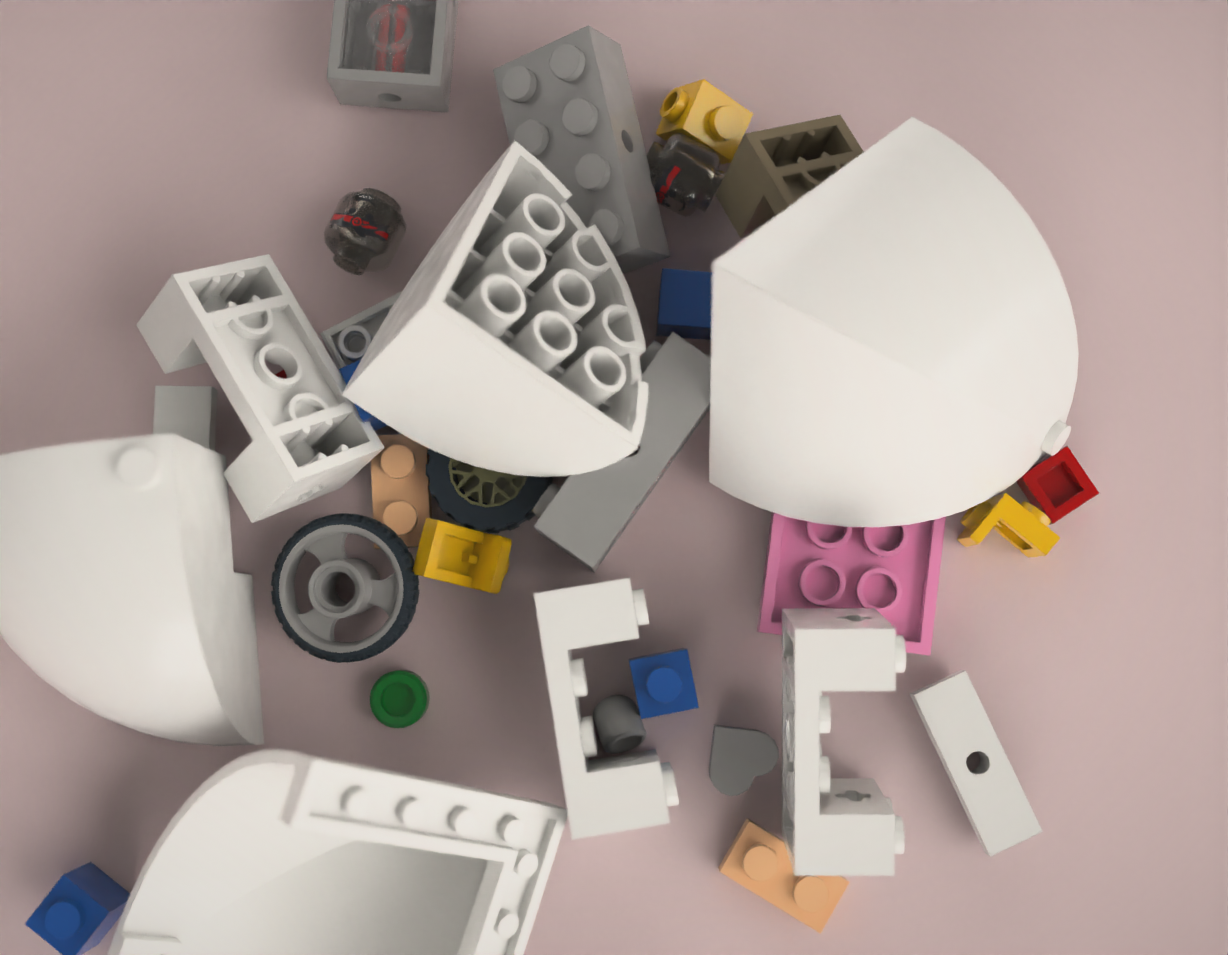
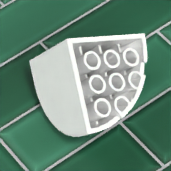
(512, 337)

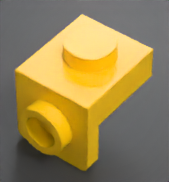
(706, 117)
(1018, 523)
(462, 556)

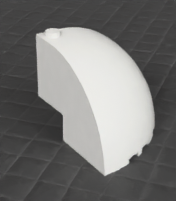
(130, 587)

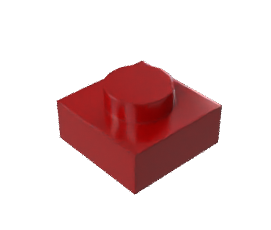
(1057, 485)

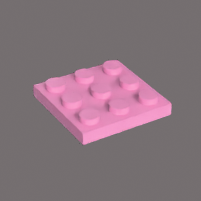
(855, 568)

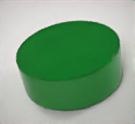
(399, 698)

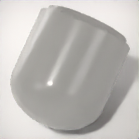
(618, 724)

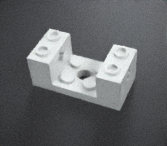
(300, 426)
(613, 790)
(829, 821)

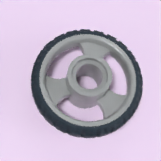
(326, 540)

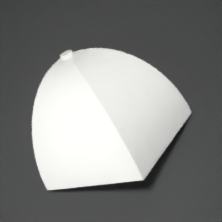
(889, 343)
(341, 862)

